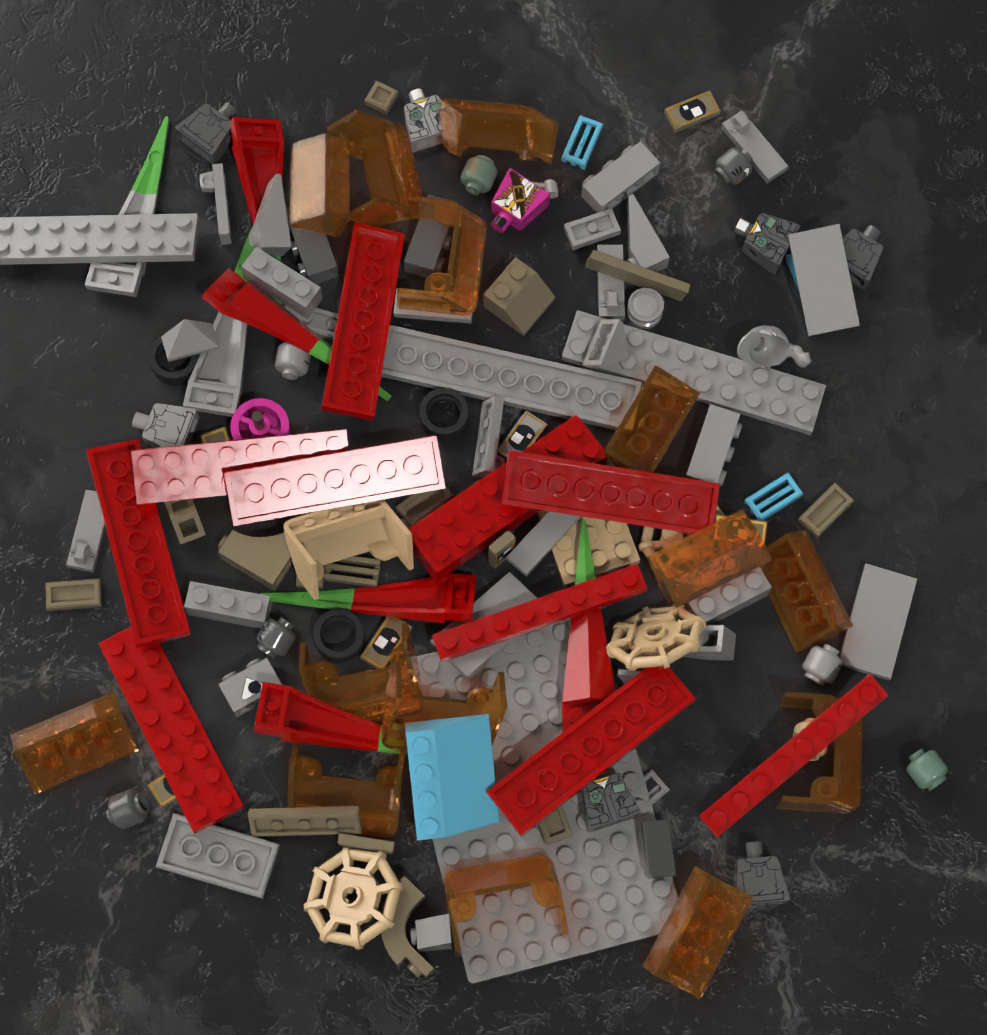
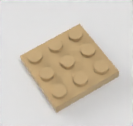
(609, 544)

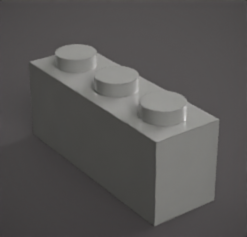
(620, 178)
(282, 282)
(714, 445)
(730, 597)
(228, 605)

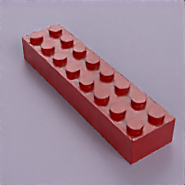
(477, 516)

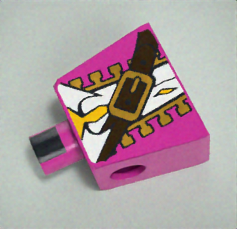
(517, 202)

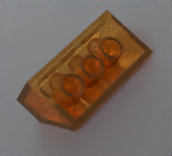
(320, 184)
(651, 422)
(708, 559)
(803, 592)
(73, 742)
(697, 932)

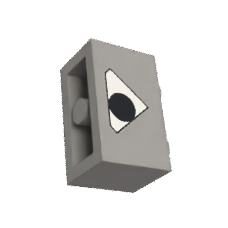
(244, 688)

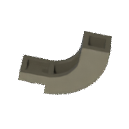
(185, 520)
(395, 938)

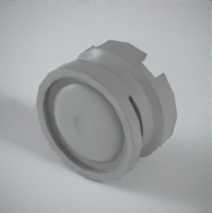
(645, 308)

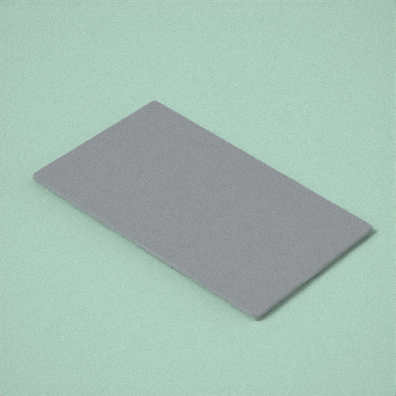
(603, 895)

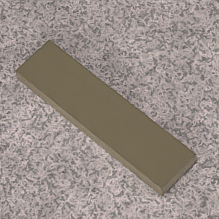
(637, 275)
(305, 821)

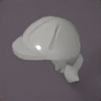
(769, 347)

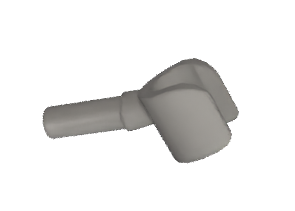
(549, 186)

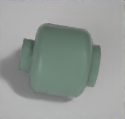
(479, 174)
(927, 769)

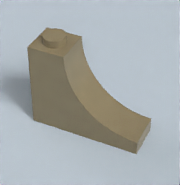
(258, 557)

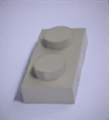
(592, 229)

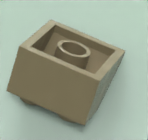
(518, 297)

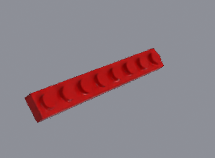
(539, 613)
(793, 755)

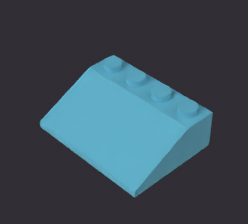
(450, 775)

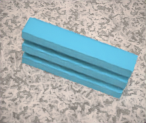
(575, 160)
(755, 509)

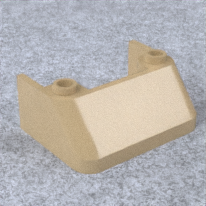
(344, 533)

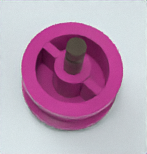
(259, 419)

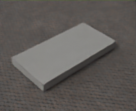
(823, 280)
(503, 595)
(877, 621)
(218, 857)

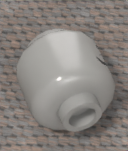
(291, 361)
(822, 664)

